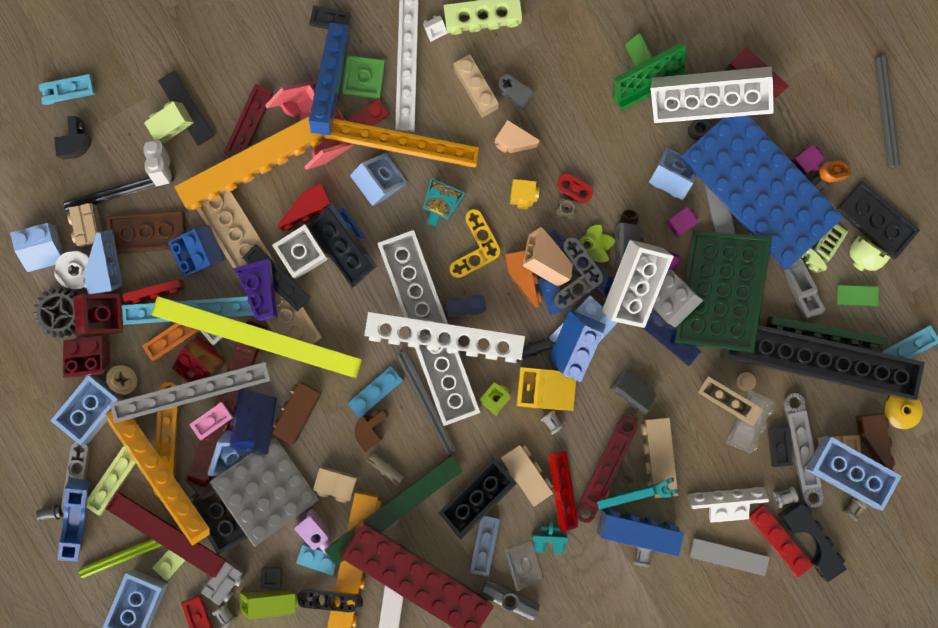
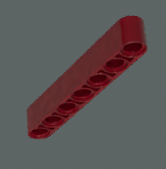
(165, 534)

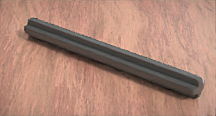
(887, 112)
(426, 403)

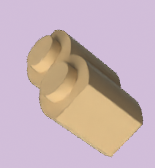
(335, 484)

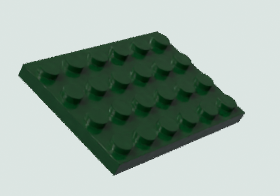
(730, 280)

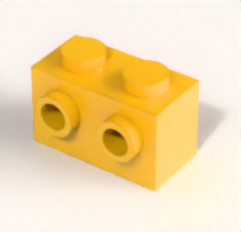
(524, 193)

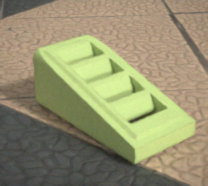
(831, 250)

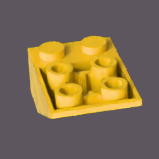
(545, 389)

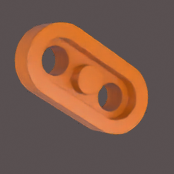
(834, 171)

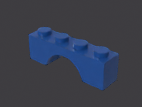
(74, 518)

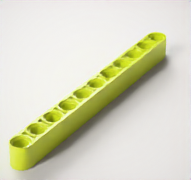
(256, 337)

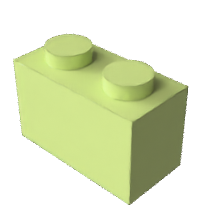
(168, 121)

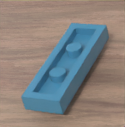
(375, 392)

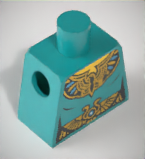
(441, 201)

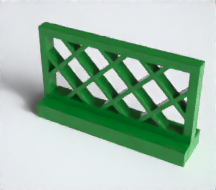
(630, 93)

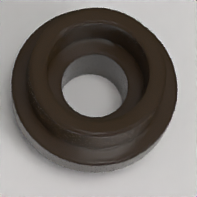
(629, 217)

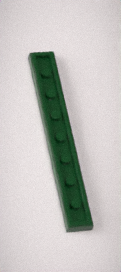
(402, 503)

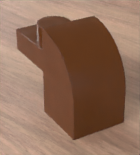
(365, 432)

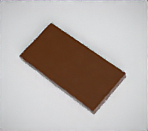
(146, 230)

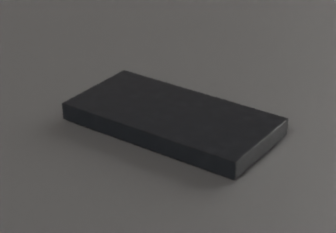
(877, 220)
(342, 246)

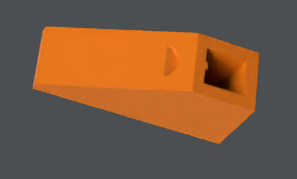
(523, 277)

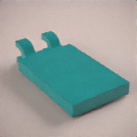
(658, 488)

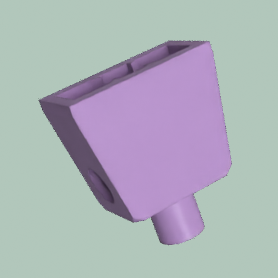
(310, 524)

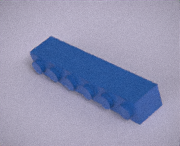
(329, 79)

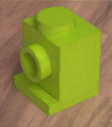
(494, 391)

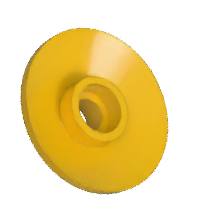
(895, 413)

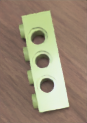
(474, 8)

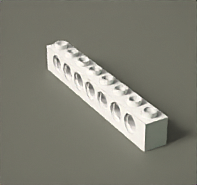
(376, 321)

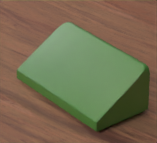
(638, 50)

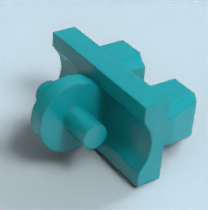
(557, 539)

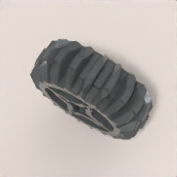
(54, 327)

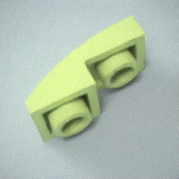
(814, 261)

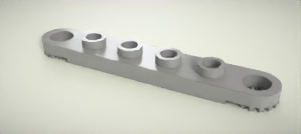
(802, 448)

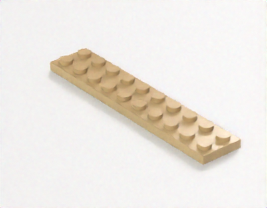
(236, 237)

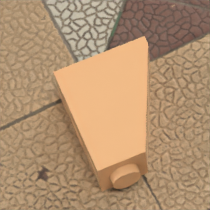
(546, 258)

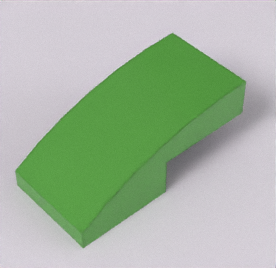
(858, 295)

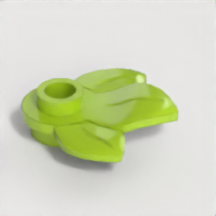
(598, 243)

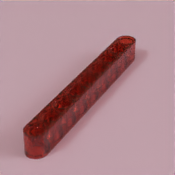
(243, 357)

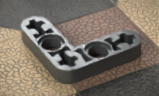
(584, 279)

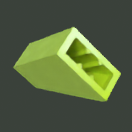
(267, 603)

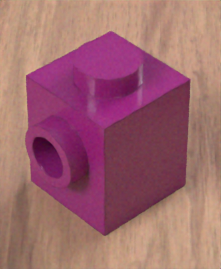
(809, 160)
(682, 221)

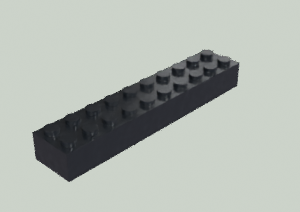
(833, 363)

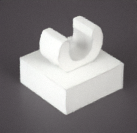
(434, 28)

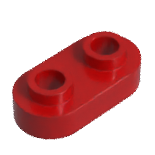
(575, 187)

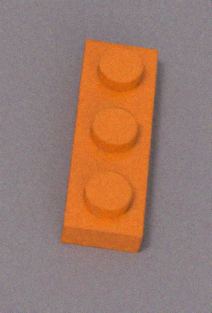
(168, 340)

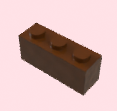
(296, 413)

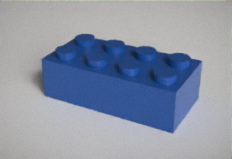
(639, 532)

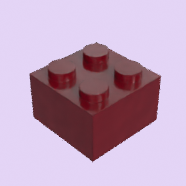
(98, 314)

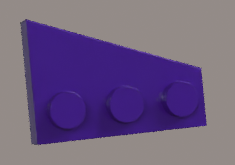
(259, 287)

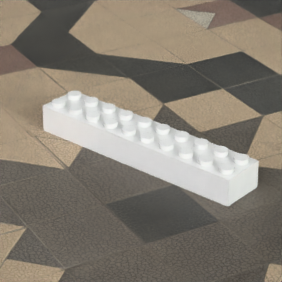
(420, 302)

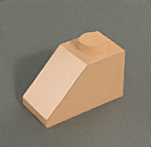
(514, 139)

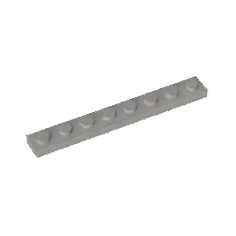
(190, 392)

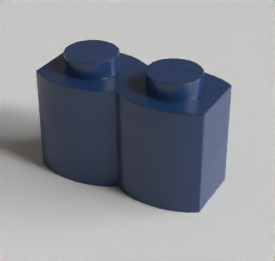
(471, 305)

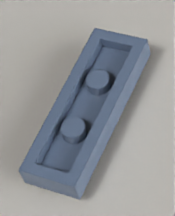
(484, 545)

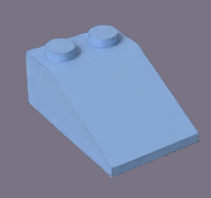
(103, 266)
(593, 310)

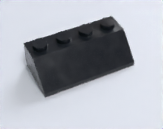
(477, 498)

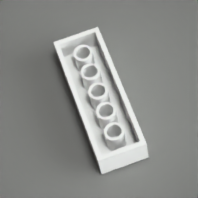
(712, 95)

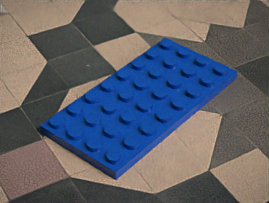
(762, 187)

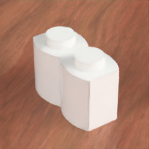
(157, 162)

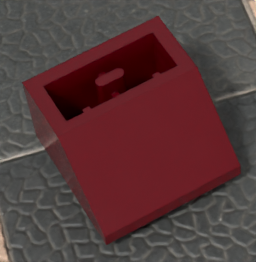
(85, 356)
(198, 361)

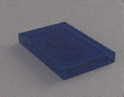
(253, 422)

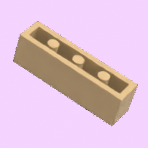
(659, 451)

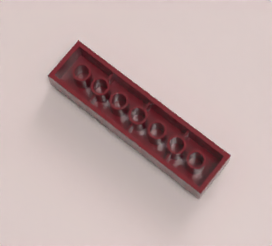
(415, 578)

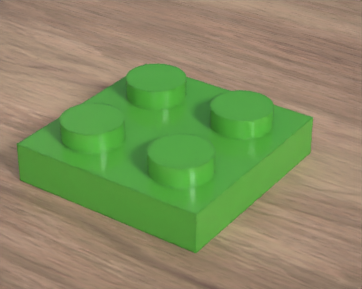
(363, 77)

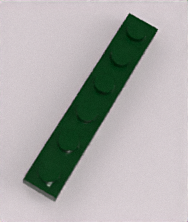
(834, 333)

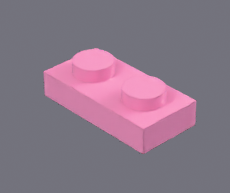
(211, 421)

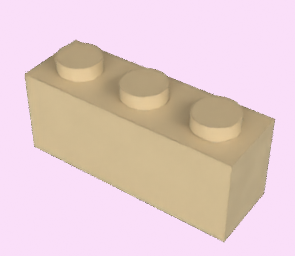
(475, 85)
(730, 401)
(527, 474)

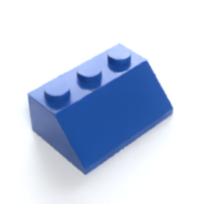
(576, 345)

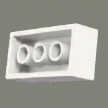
(637, 283)

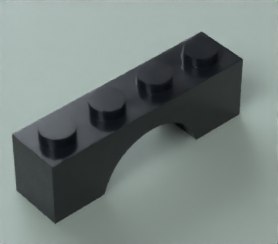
(826, 560)

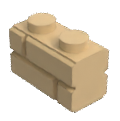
(85, 224)

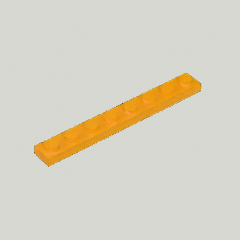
(403, 143)

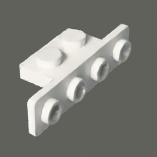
(728, 504)

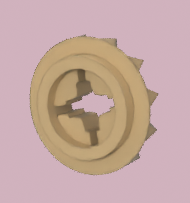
(126, 374)

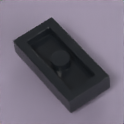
(323, 16)
(780, 446)

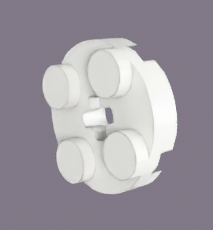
(63, 269)

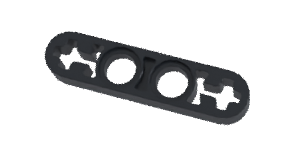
(329, 603)

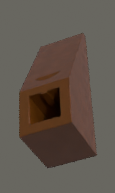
(874, 434)

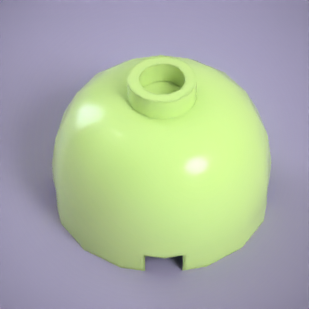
(867, 255)

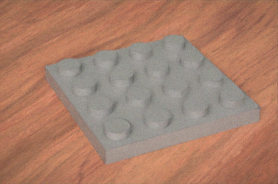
(264, 492)

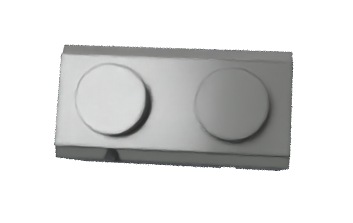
(220, 588)

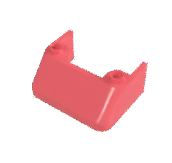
(297, 101)

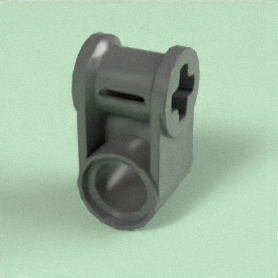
(516, 93)

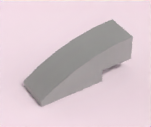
(804, 291)

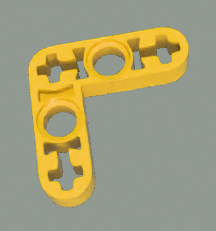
(481, 252)

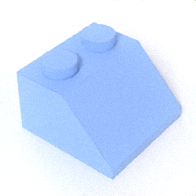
(672, 174)
(378, 178)
(37, 246)

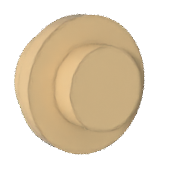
(746, 381)

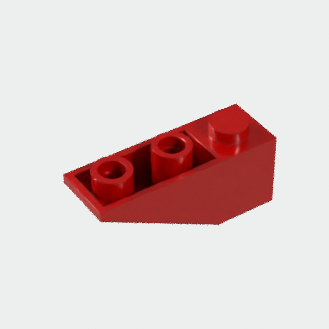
(309, 204)

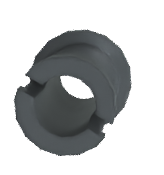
(49, 513)

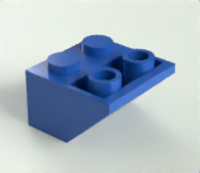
(196, 250)

